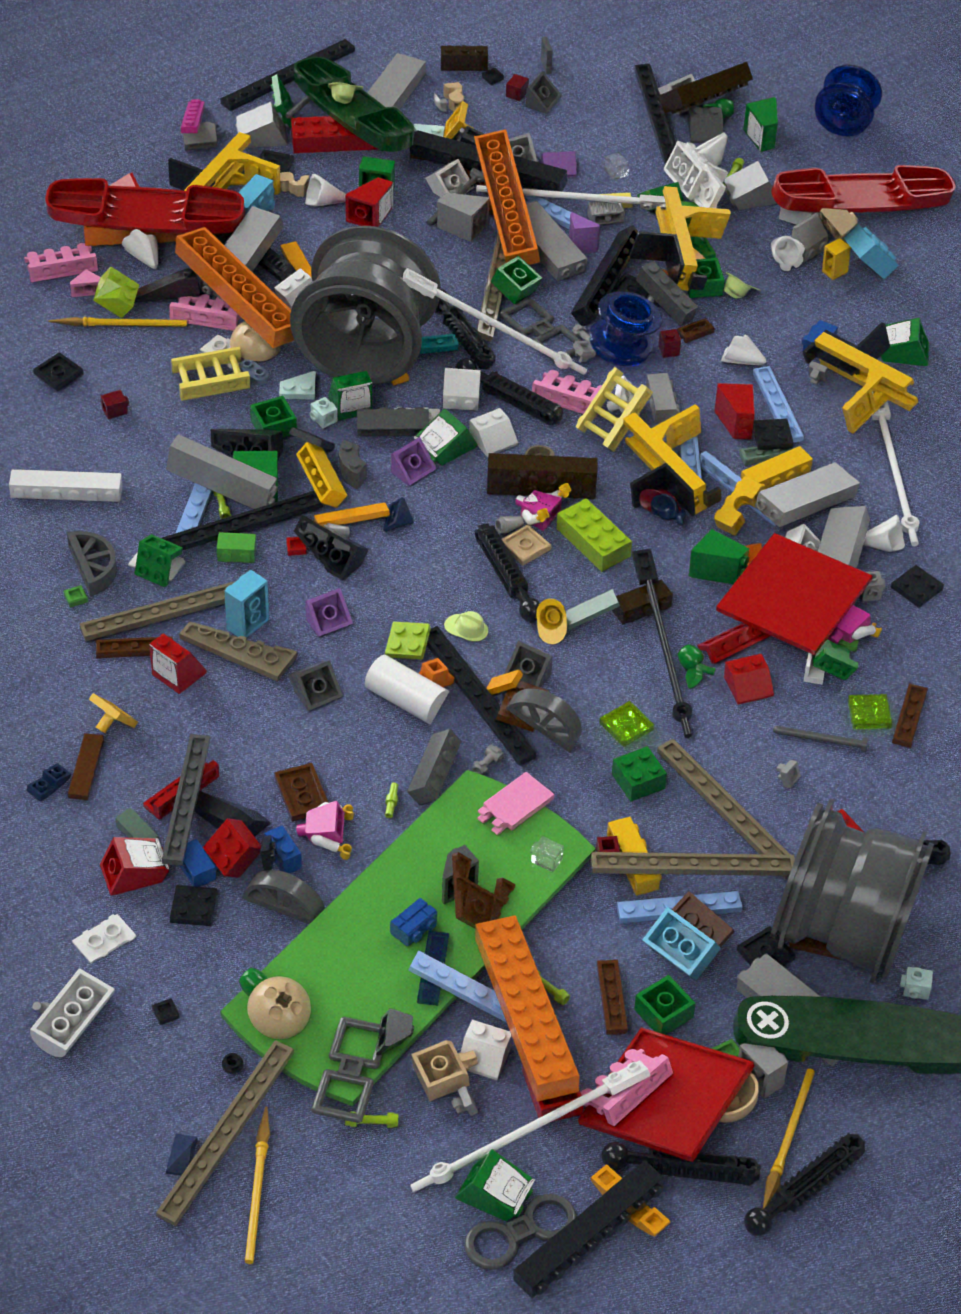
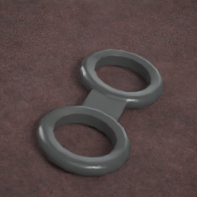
(516, 1231)

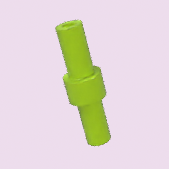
(391, 800)

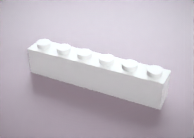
(65, 485)

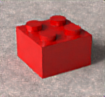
(233, 848)

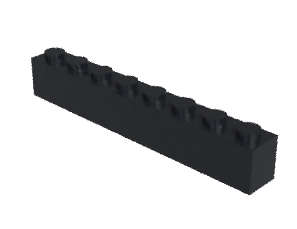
(605, 276)
(588, 1229)

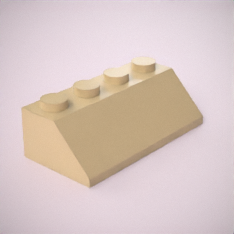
(838, 221)

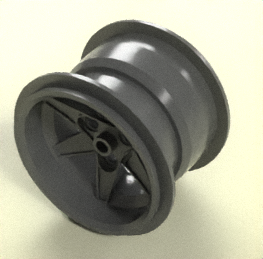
(365, 273)
(851, 890)

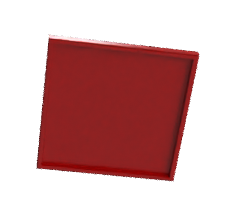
(794, 593)
(686, 1105)

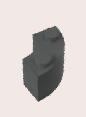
(350, 465)

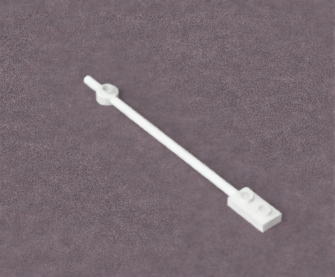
(646, 201)
(429, 288)
(909, 523)
(613, 1084)

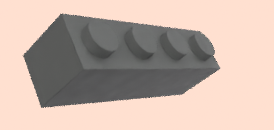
(667, 293)
(391, 421)
(434, 766)

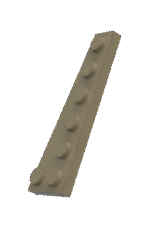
(253, 655)

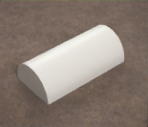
(405, 688)
(70, 1013)

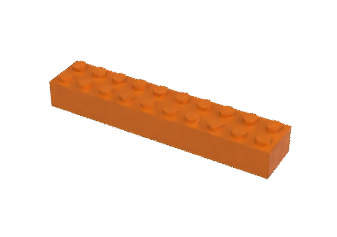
(506, 197)
(236, 285)
(527, 1008)

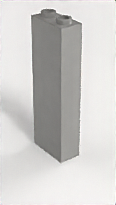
(398, 81)
(251, 240)
(555, 248)
(221, 473)
(807, 494)
(845, 534)
(770, 978)

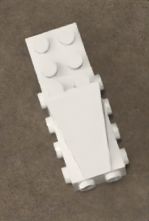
(696, 176)

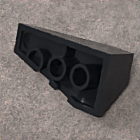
(176, 285)
(247, 440)
(336, 552)
(217, 810)

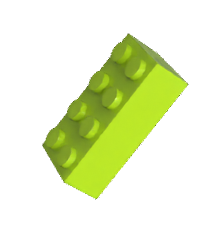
(594, 534)

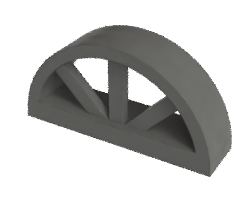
(92, 541)
(532, 708)
(284, 895)

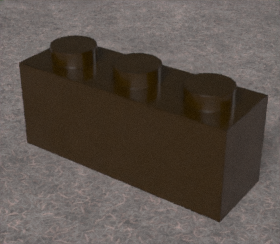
(464, 58)
(637, 604)

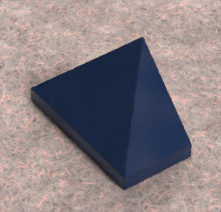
(398, 516)
(181, 1154)

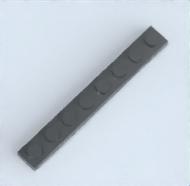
(186, 800)

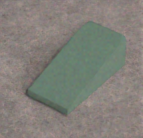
(133, 825)

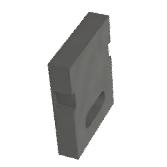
(546, 55)

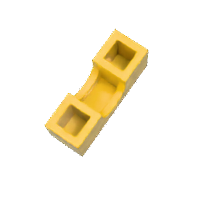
(745, 493)

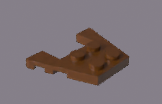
(472, 901)

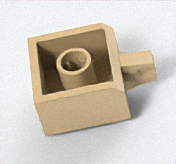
(442, 1069)

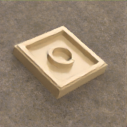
(526, 544)

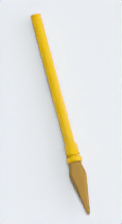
(120, 322)
(261, 1152)
(776, 1171)

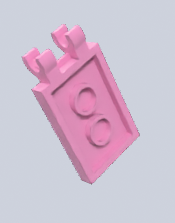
(515, 803)

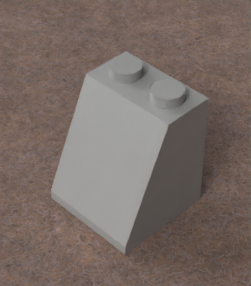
(263, 126)
(749, 188)
(463, 214)

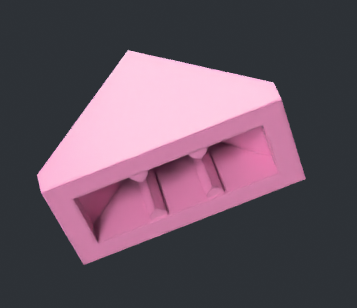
(84, 284)

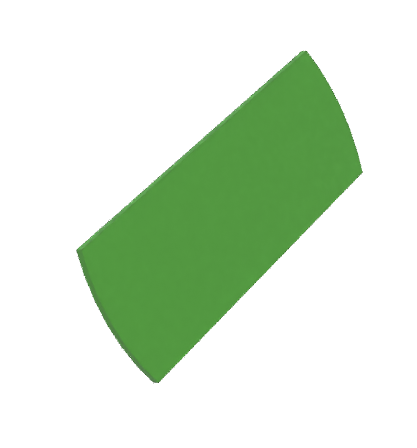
(362, 971)

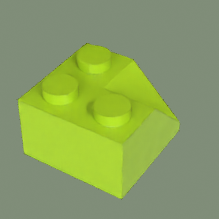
(116, 292)

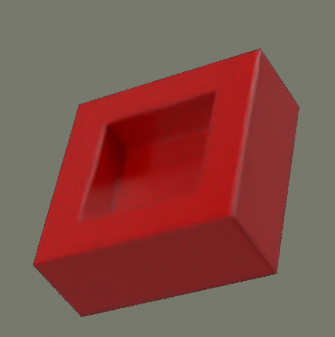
(295, 546)

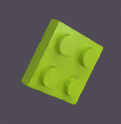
(407, 640)

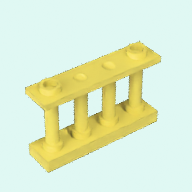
(213, 385)
(615, 436)

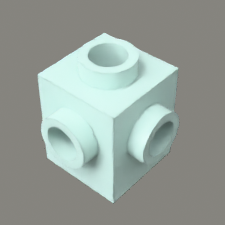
(323, 412)
(917, 983)

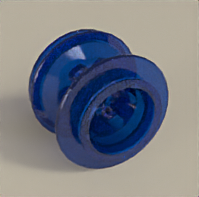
(848, 100)
(625, 328)

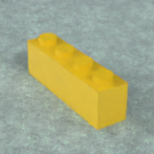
(780, 468)
(321, 475)
(630, 841)

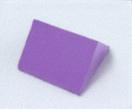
(562, 160)
(584, 233)
(412, 462)
(327, 612)

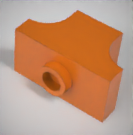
(437, 672)

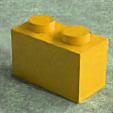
(836, 258)

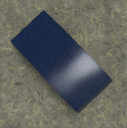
(50, 781)

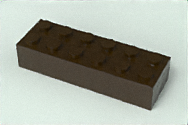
(706, 88)
(528, 473)

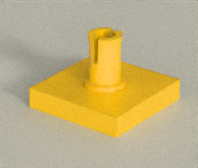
(456, 121)
(111, 713)

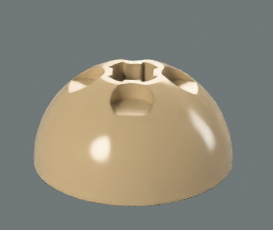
(252, 344)
(275, 1016)
(743, 1101)

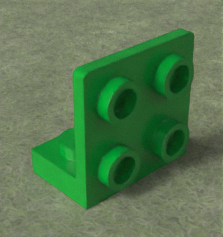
(155, 559)
(835, 660)

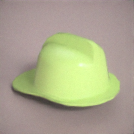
(343, 92)
(736, 287)
(467, 626)

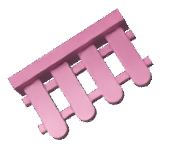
(64, 267)
(204, 316)
(561, 395)
(625, 1101)

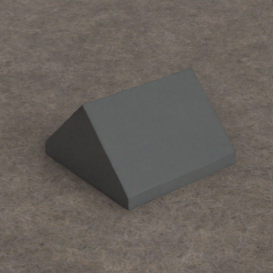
(541, 94)
(532, 663)

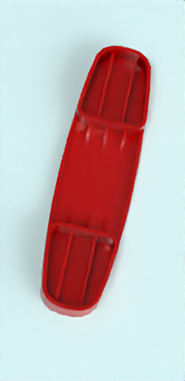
(904, 189)
(144, 208)

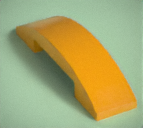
(647, 1220)

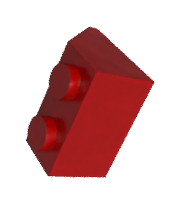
(748, 678)

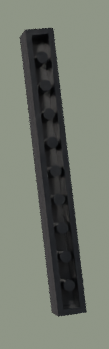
(448, 150)

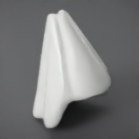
(714, 149)
(322, 192)
(142, 247)
(787, 252)
(743, 351)
(886, 536)

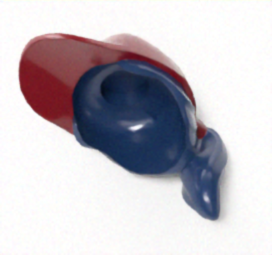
(662, 504)

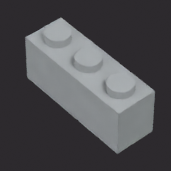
(663, 398)

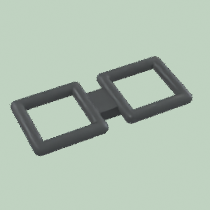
(542, 328)
(349, 1071)

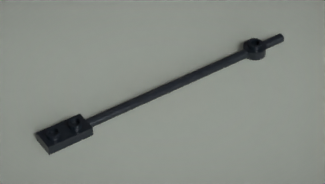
(648, 575)

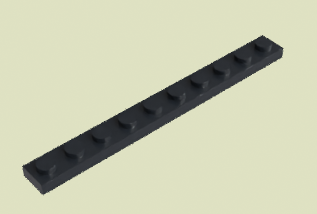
(286, 75)
(655, 111)
(246, 520)
(479, 697)

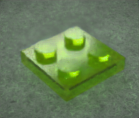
(869, 711)
(626, 723)

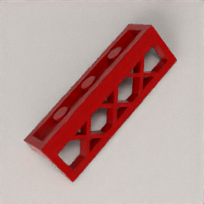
(731, 642)
(164, 800)

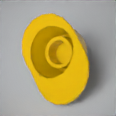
(551, 621)

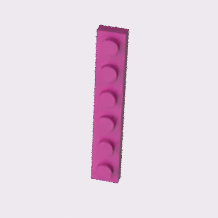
(193, 116)

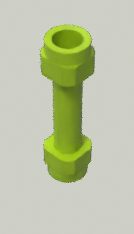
(736, 166)
(224, 510)
(560, 996)
(391, 1120)

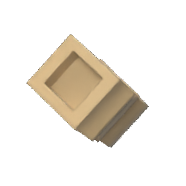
(454, 93)
(297, 188)

